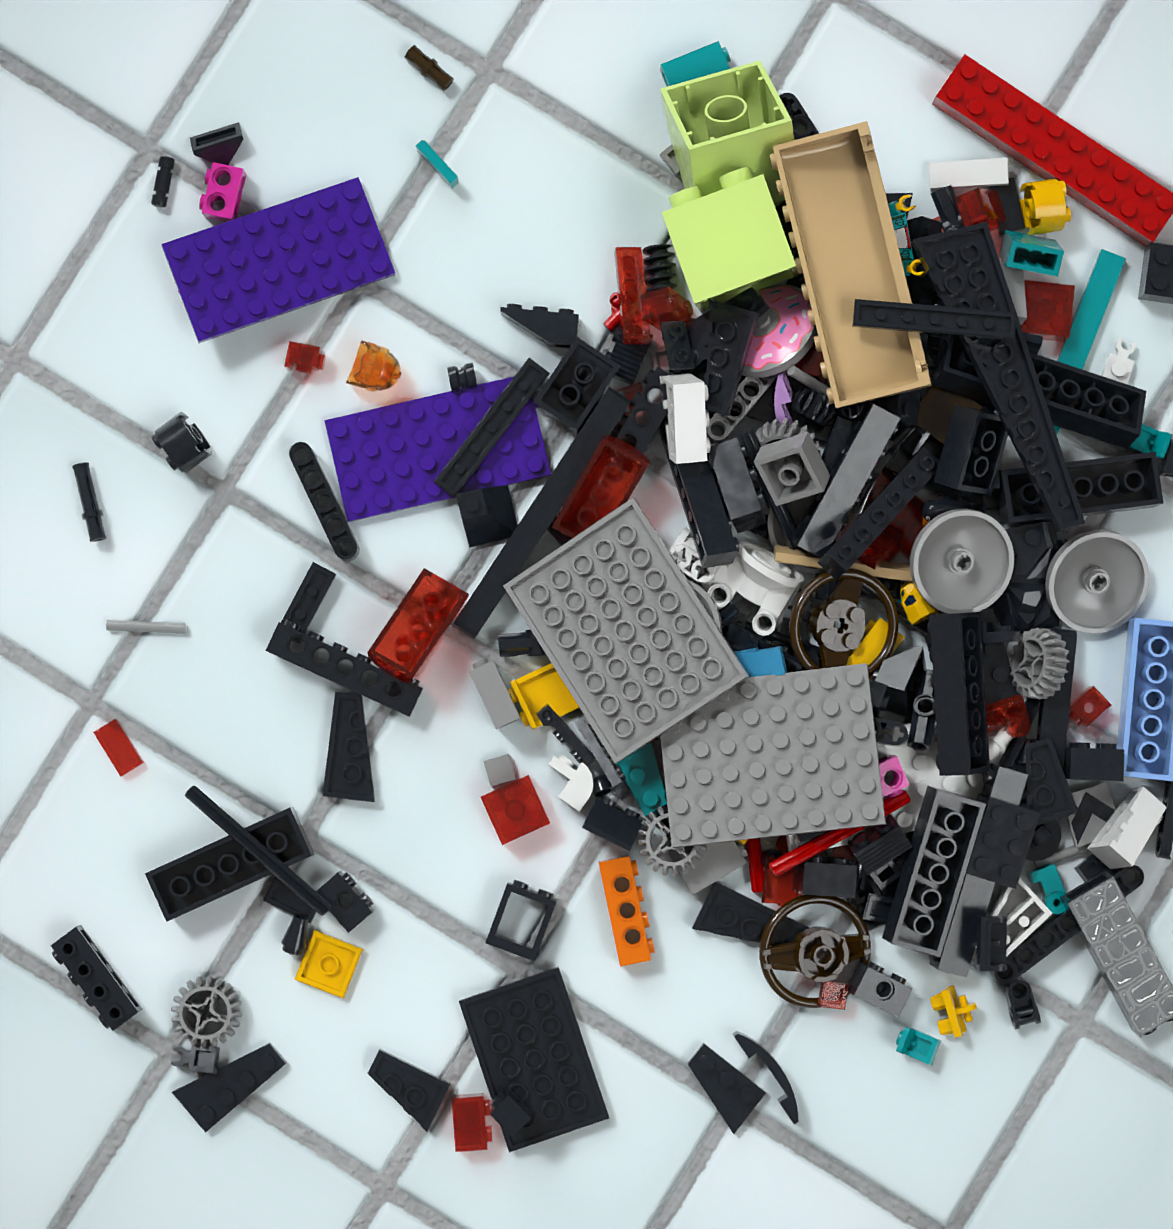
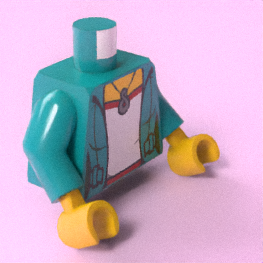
(902, 235)

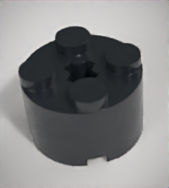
(182, 443)

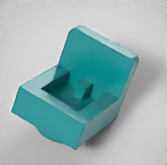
(1151, 441)
(917, 1045)

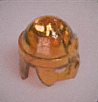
(374, 368)

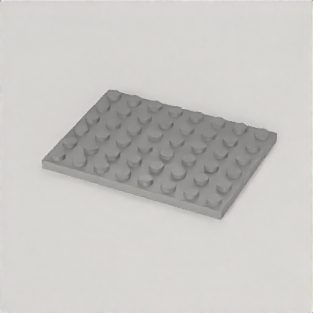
(625, 630)
(775, 759)

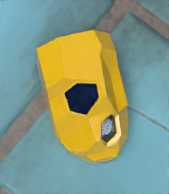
(914, 605)

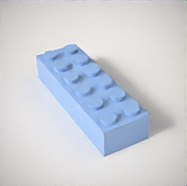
(1147, 700)

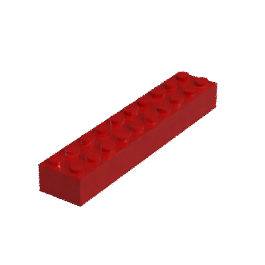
(1055, 150)

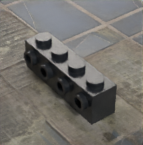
(96, 978)

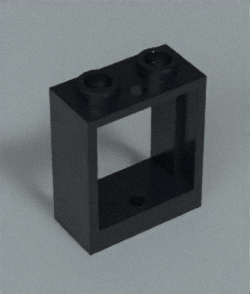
(511, 945)

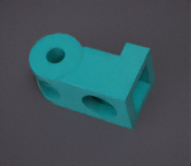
(1050, 887)

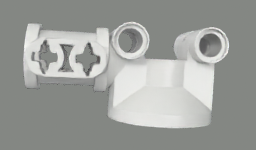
(751, 574)

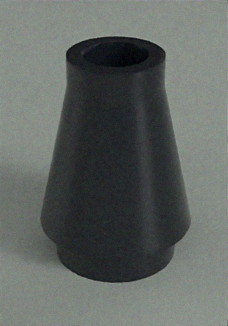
(296, 935)

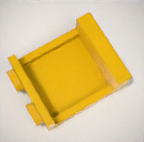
(537, 690)

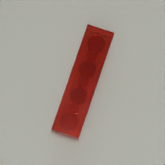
(630, 287)

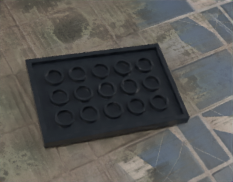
(535, 1047)

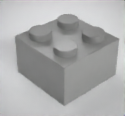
(792, 468)

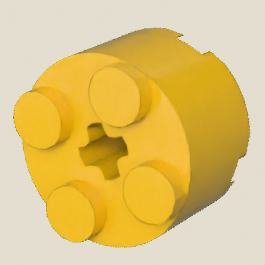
(1044, 206)

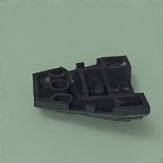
(1025, 599)

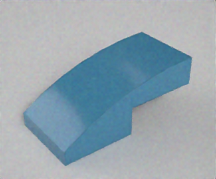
(763, 661)

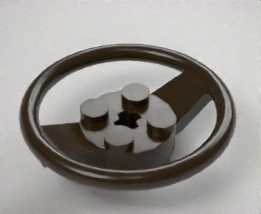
(841, 606)
(801, 954)

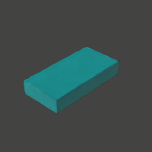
(437, 163)

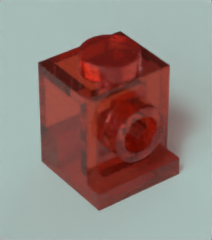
(304, 357)
(1096, 699)

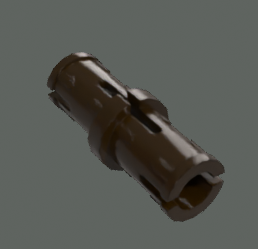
(429, 68)

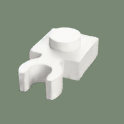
(1119, 366)

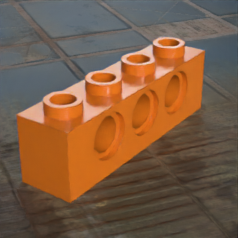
(627, 952)

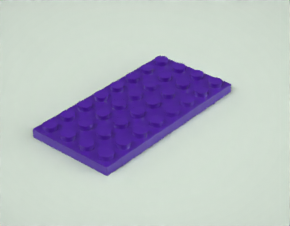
(278, 260)
(397, 451)

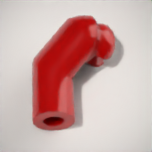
(614, 319)

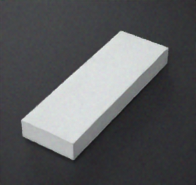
(968, 173)

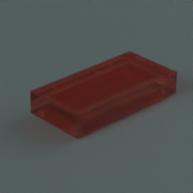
(118, 747)

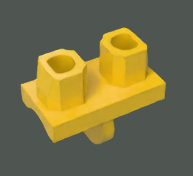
(955, 1022)

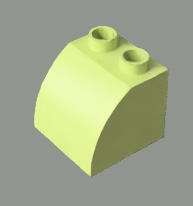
(726, 125)
(729, 238)

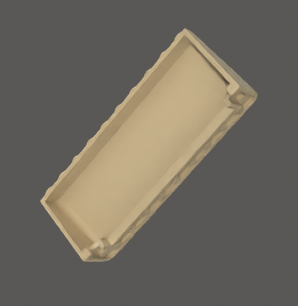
(848, 255)

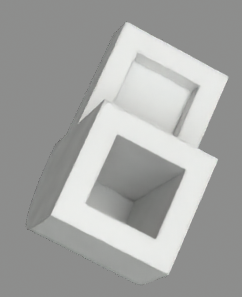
(580, 784)

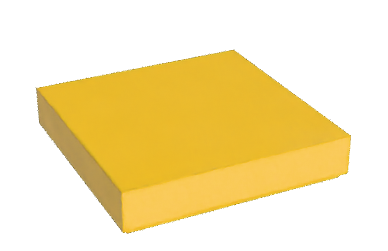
(328, 964)

